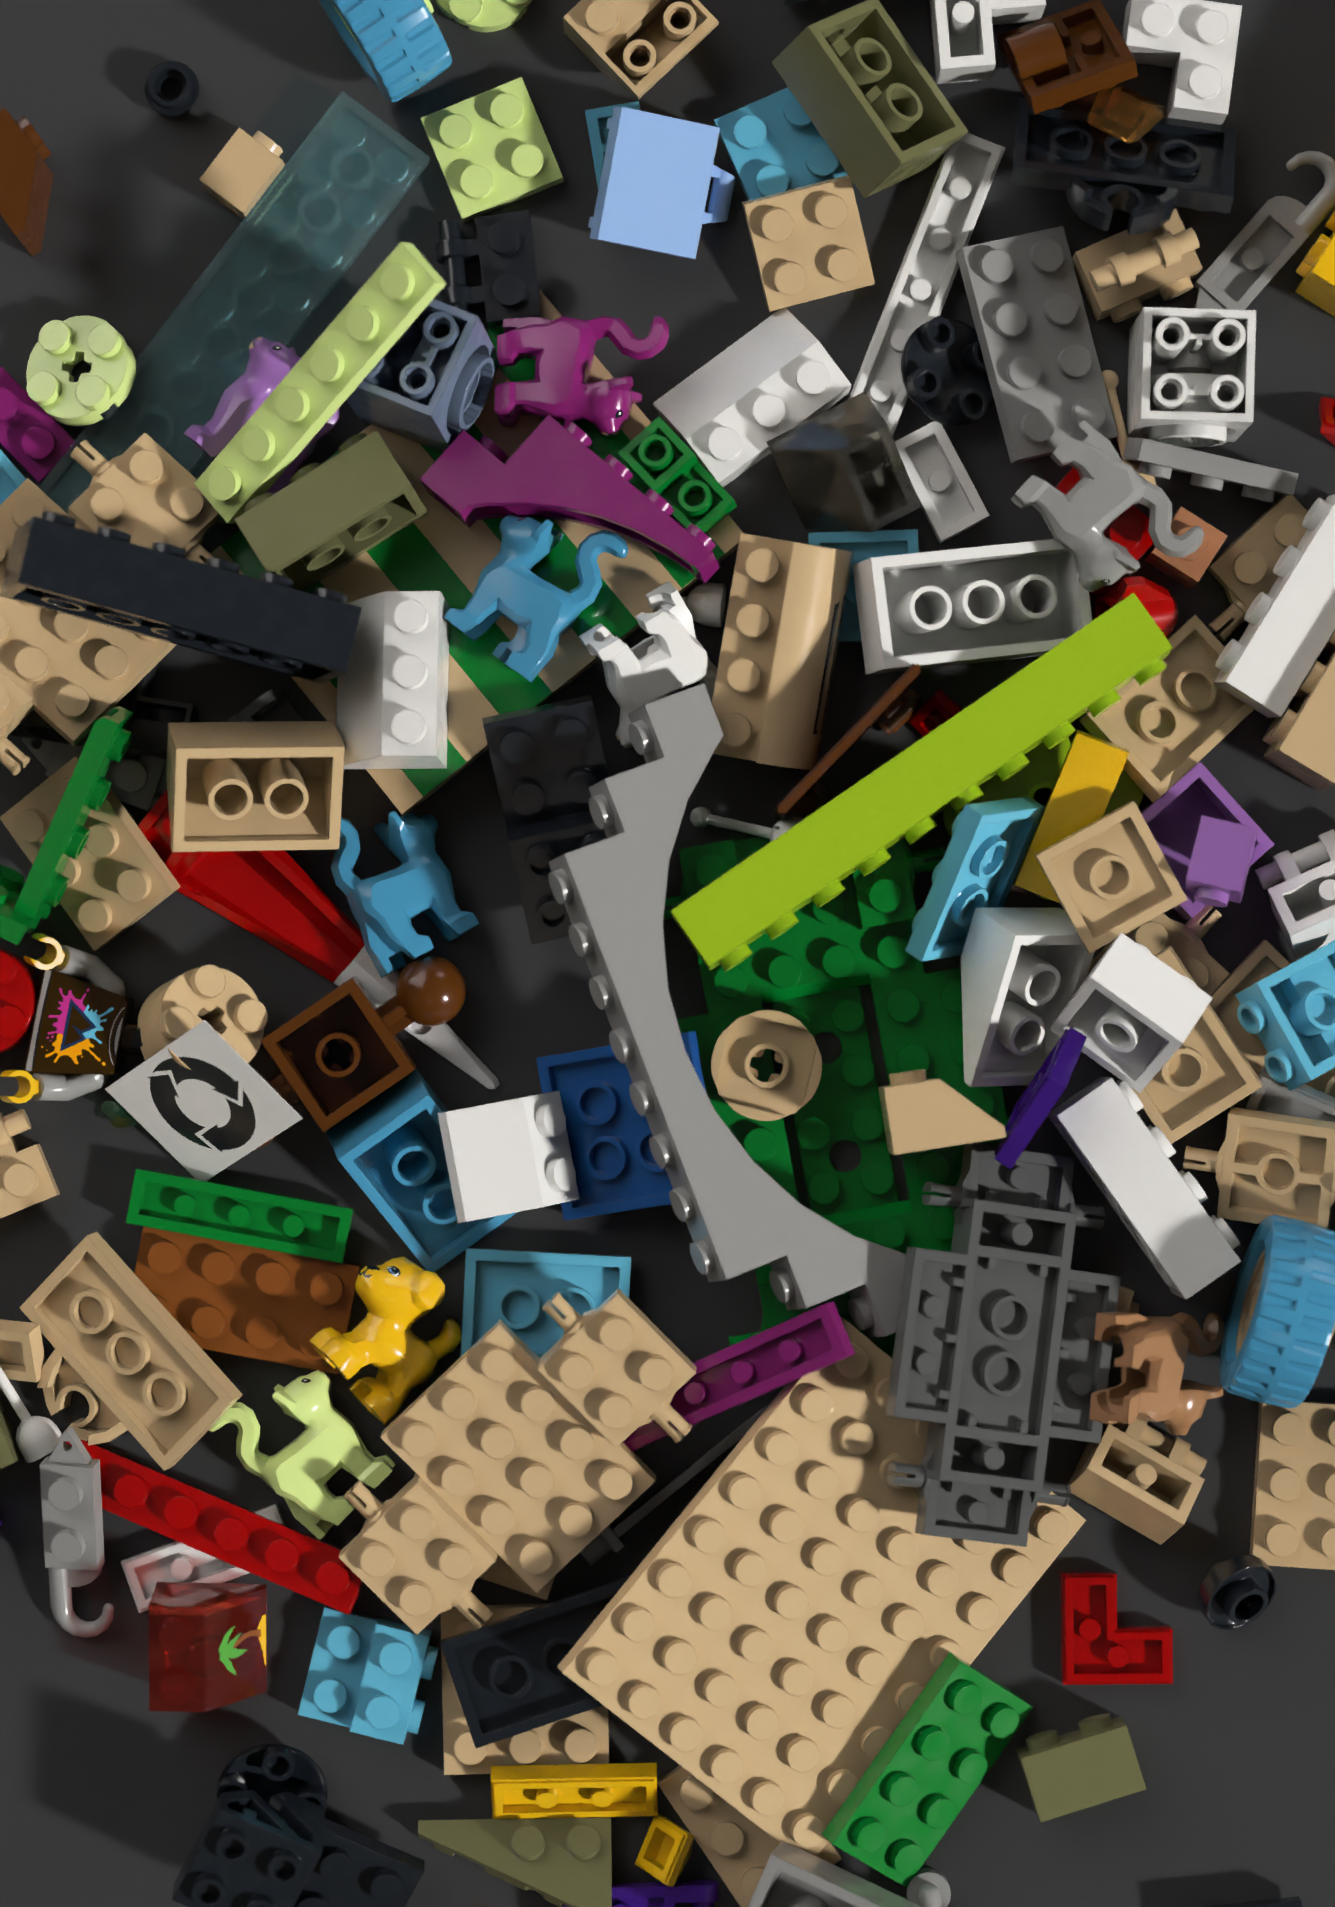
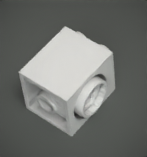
(1191, 375)

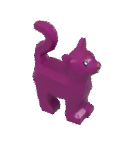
(564, 366)

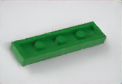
(239, 1215)

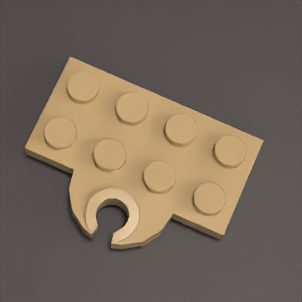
(124, 1357)

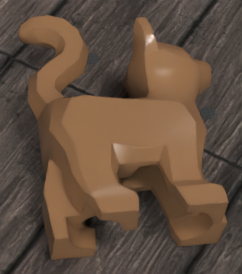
(1154, 1369)

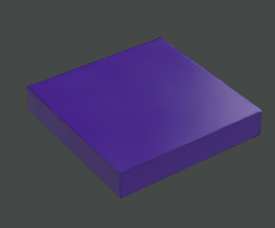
(1040, 1097)

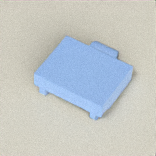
(659, 183)

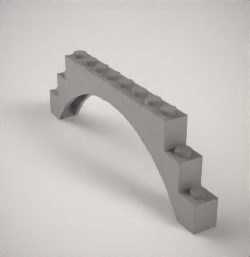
(616, 916)

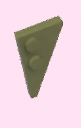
(554, 1856)

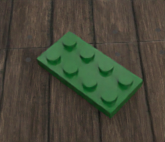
(927, 1770)

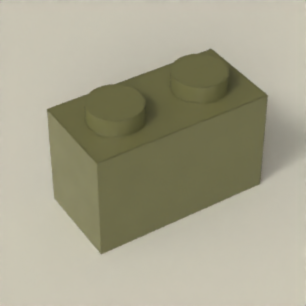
(1080, 1767)

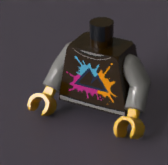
(77, 1027)

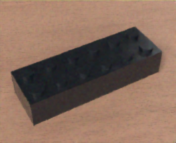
(180, 599)

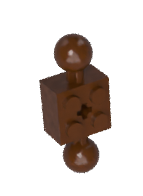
(426, 993)

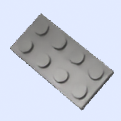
(1035, 341)

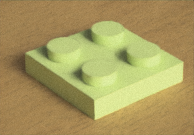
(492, 149)

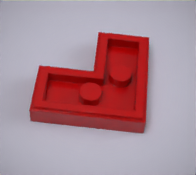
(1099, 1650)

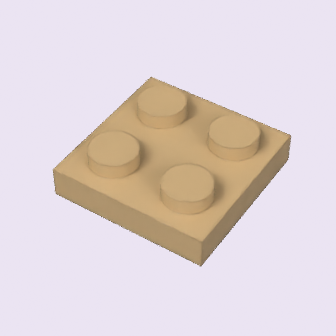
(808, 243)
(1110, 876)

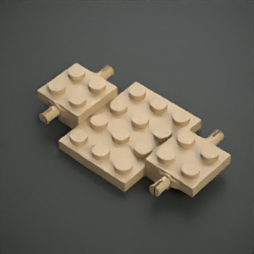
(73, 666)
(517, 1459)

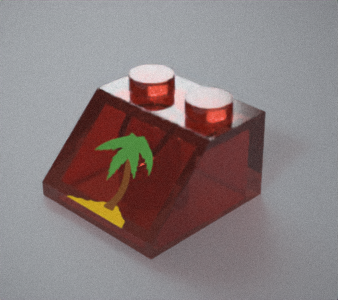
(206, 1645)

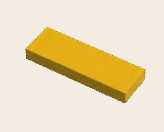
(1075, 801)
(574, 1790)

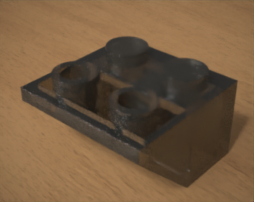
(844, 469)

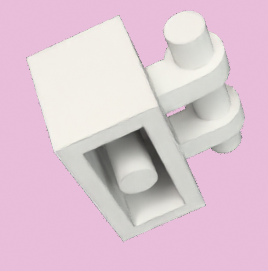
(1306, 900)

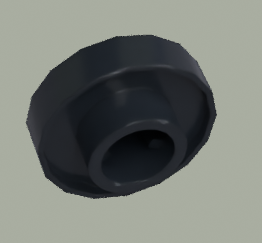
(1236, 1592)

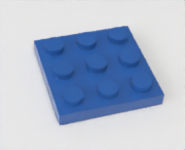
(607, 1132)

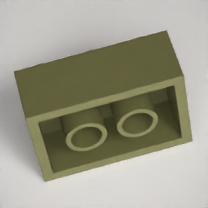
(869, 96)
(331, 512)

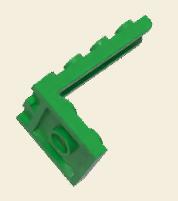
(28, 901)

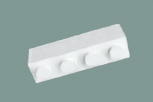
(1287, 623)

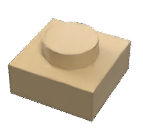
(21, 1350)

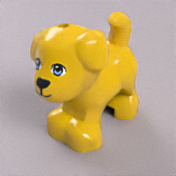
(395, 1299)

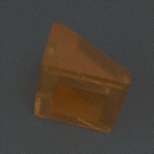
(1124, 113)

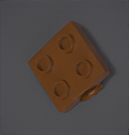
(1067, 56)

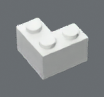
(965, 34)
(1199, 46)

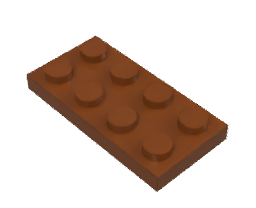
(247, 1296)

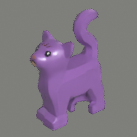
(264, 371)

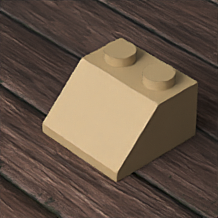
(931, 1115)

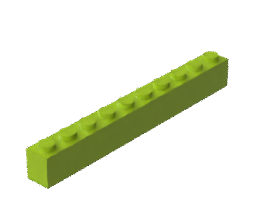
(922, 782)

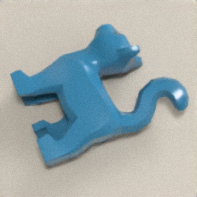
(530, 602)
(391, 899)

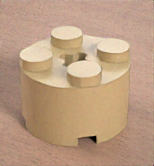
(201, 995)

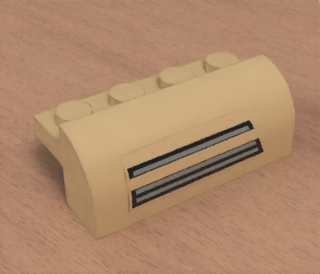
(780, 650)

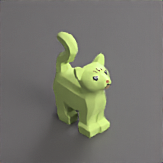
(312, 1458)

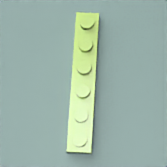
(321, 381)

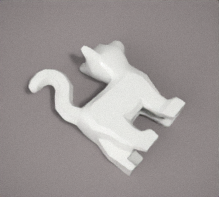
(656, 664)

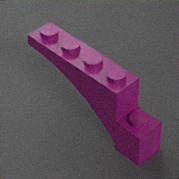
(565, 481)

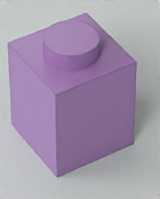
(1220, 861)

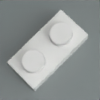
(940, 481)

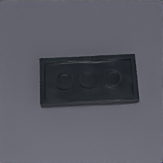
(510, 1668)

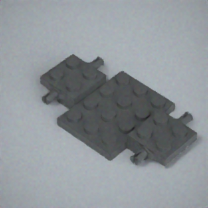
(998, 1346)

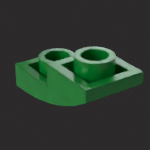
(676, 475)

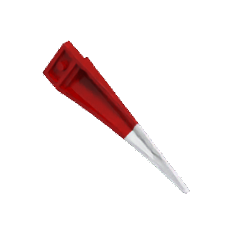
(290, 911)

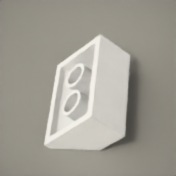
(753, 394)
(396, 683)

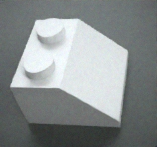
(1133, 1012)
(508, 1156)

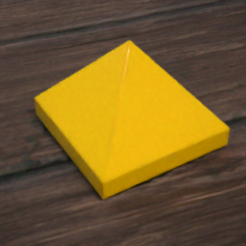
(665, 1850)

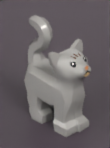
(1095, 501)

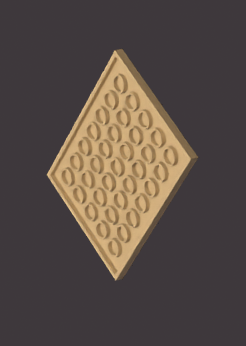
(800, 1605)

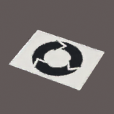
(203, 1113)

